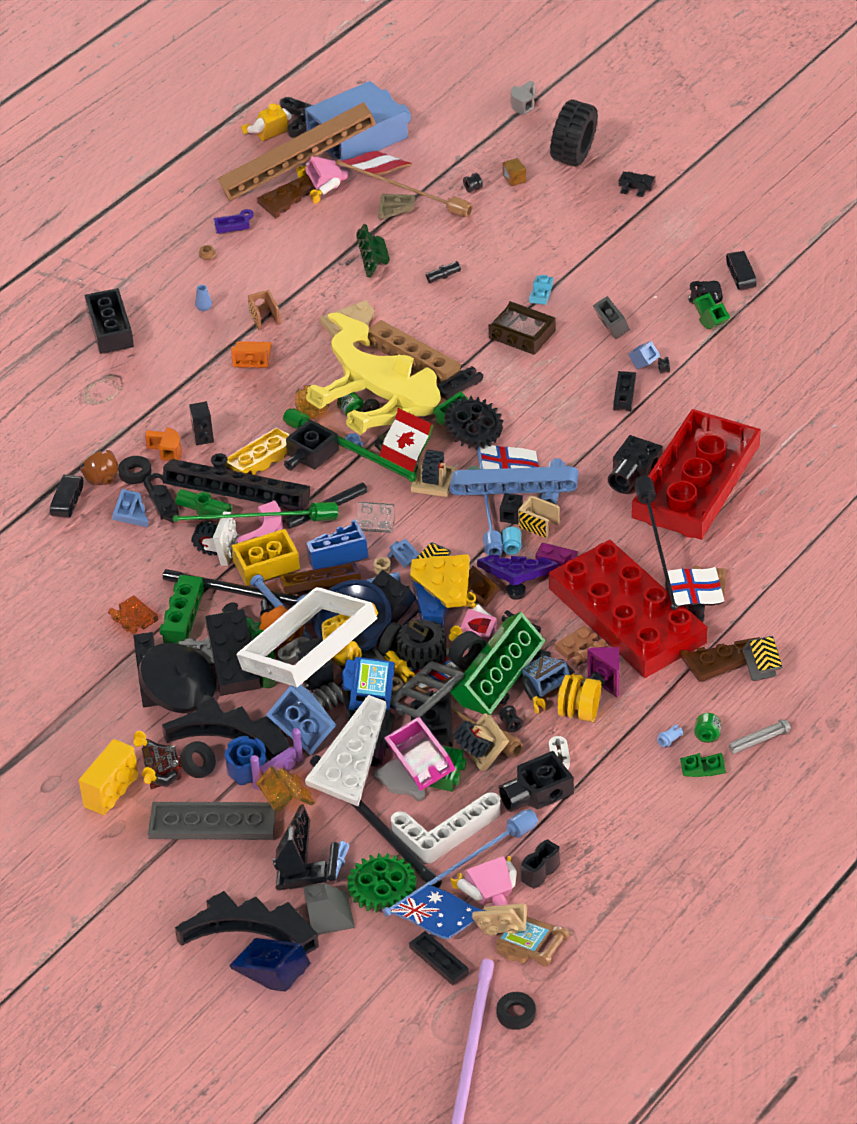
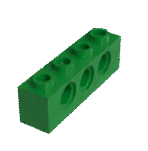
(182, 609)

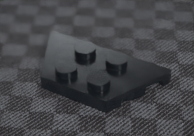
(438, 718)

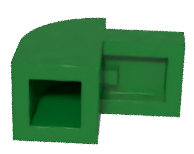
(711, 314)

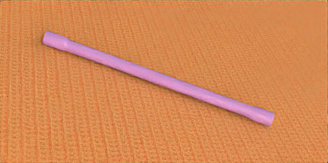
(484, 977)

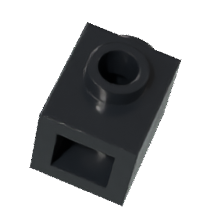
(509, 508)

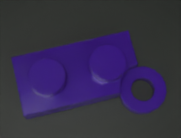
(233, 222)

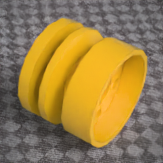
(577, 697)

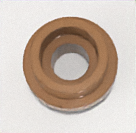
(207, 252)

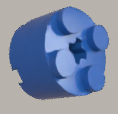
(238, 758)

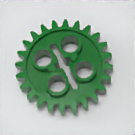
(381, 882)

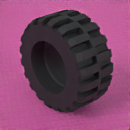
(573, 132)

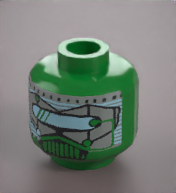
(350, 402)
(707, 727)

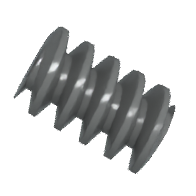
(329, 694)

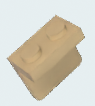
(501, 919)

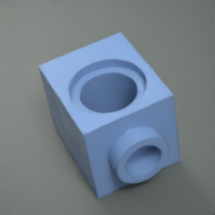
(644, 355)

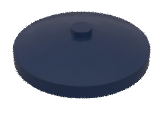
(368, 592)

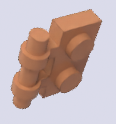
(576, 643)

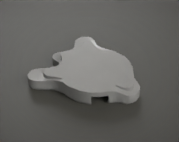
(398, 780)

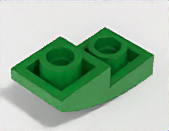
(700, 767)

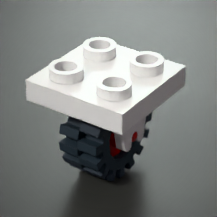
(216, 538)

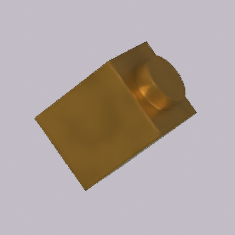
(514, 172)

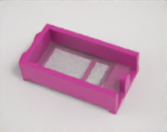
(420, 753)

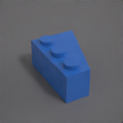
(338, 548)

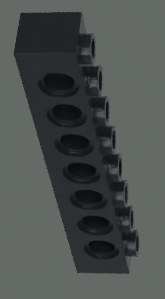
(236, 484)

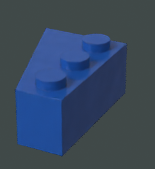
(428, 606)

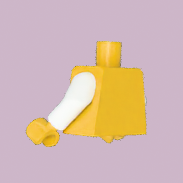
(269, 122)

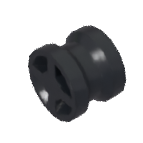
(472, 182)

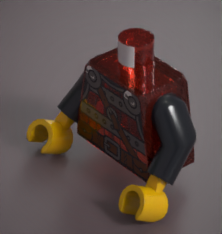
(160, 762)

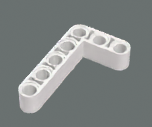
(449, 834)

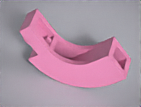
(269, 523)

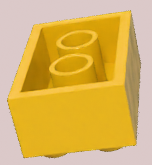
(266, 556)
(108, 777)

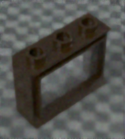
(522, 328)

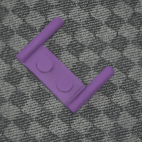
(285, 760)

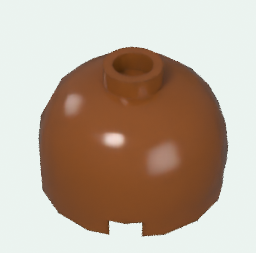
(100, 468)

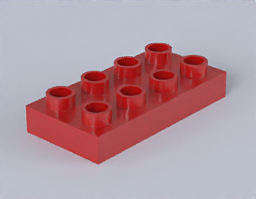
(698, 473)
(627, 608)

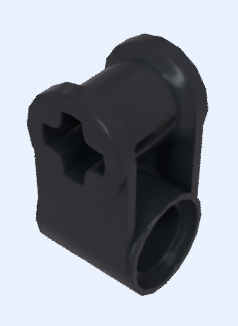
(705, 287)

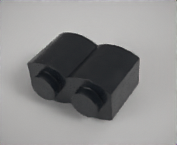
(540, 864)

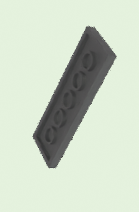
(212, 820)

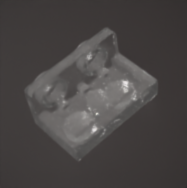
(376, 516)

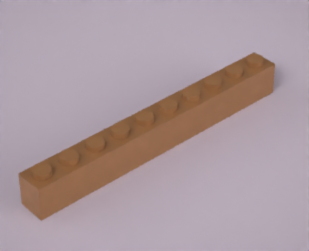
(296, 151)

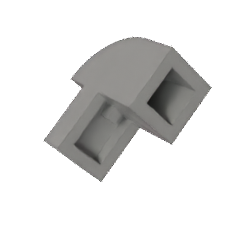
(523, 98)

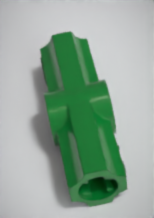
(202, 503)

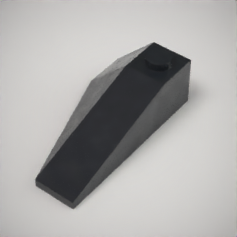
(293, 847)

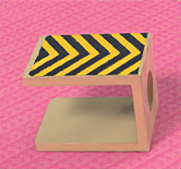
(538, 516)

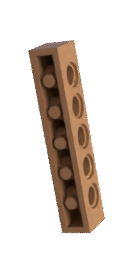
(395, 343)

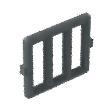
(429, 701)

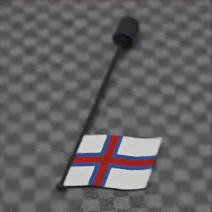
(684, 585)

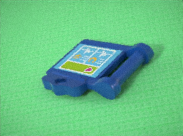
(367, 678)

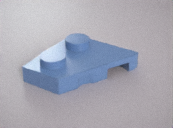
(130, 509)

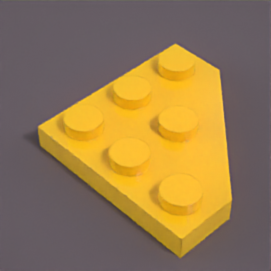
(443, 578)

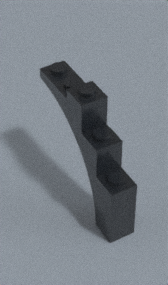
(211, 721)
(253, 917)

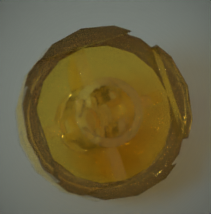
(306, 407)

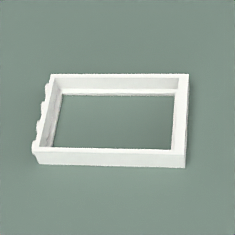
(253, 656)

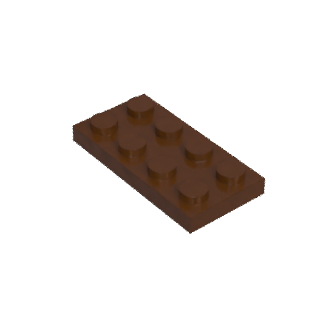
(321, 577)

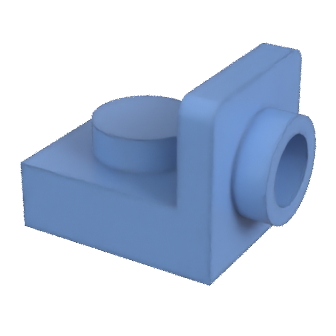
(403, 552)

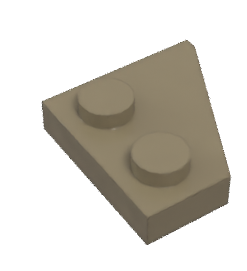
(395, 204)

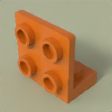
(251, 354)

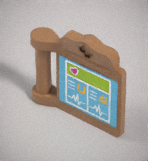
(527, 943)

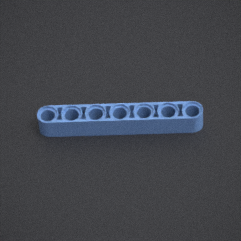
(514, 480)

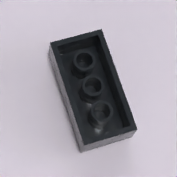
(109, 320)
(227, 636)

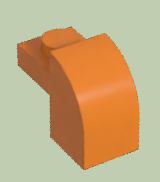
(166, 442)

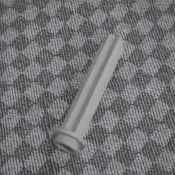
(762, 735)

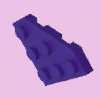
(517, 568)

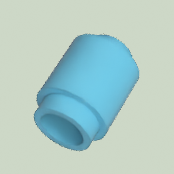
(511, 540)

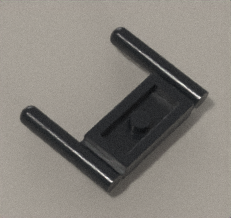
(315, 872)

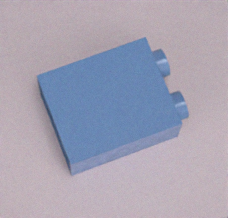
(388, 115)

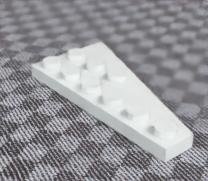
(348, 759)

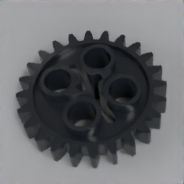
(473, 422)

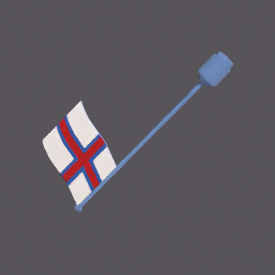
(501, 458)

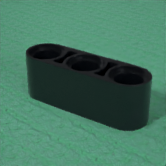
(741, 270)
(66, 496)

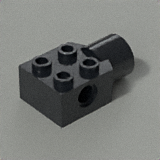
(632, 460)
(537, 783)

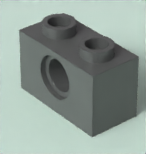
(611, 317)

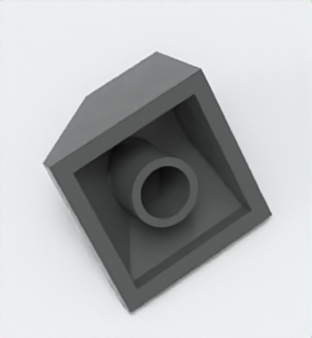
(327, 908)

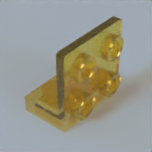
(281, 787)

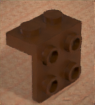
(481, 586)

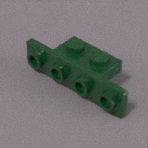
(372, 250)

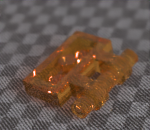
(135, 610)

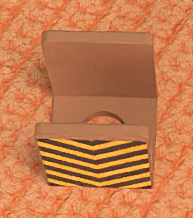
(269, 303)

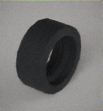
(461, 644)

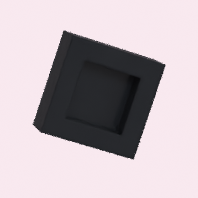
(416, 631)

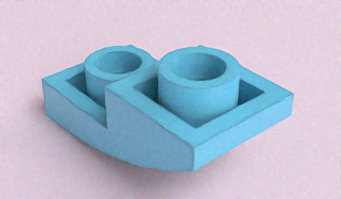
(541, 289)

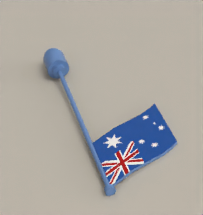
(442, 911)

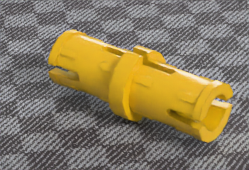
(400, 666)

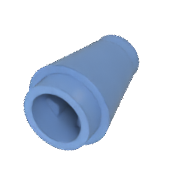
(203, 300)

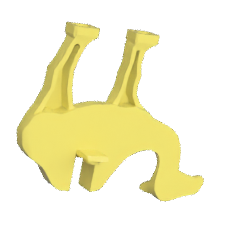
(382, 375)

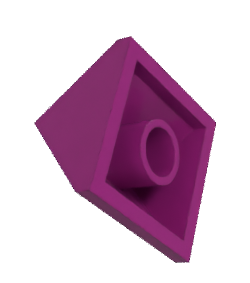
(605, 662)

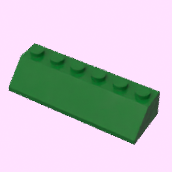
(498, 665)

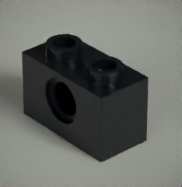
(201, 423)

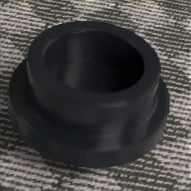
(516, 591)

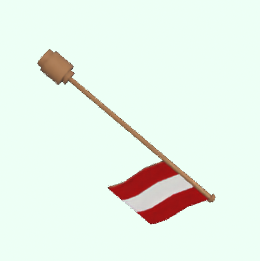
(379, 163)

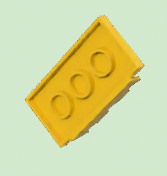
(259, 453)

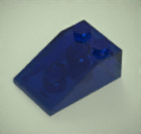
(272, 963)

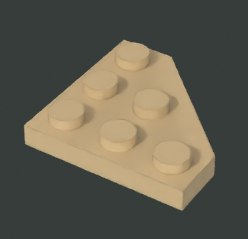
(361, 311)

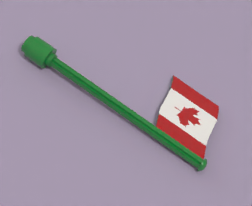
(400, 447)

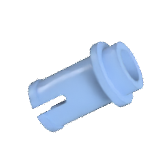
(666, 738)

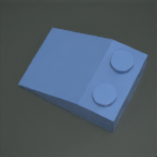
(301, 710)

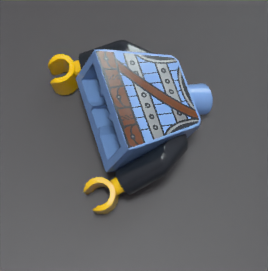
(544, 676)

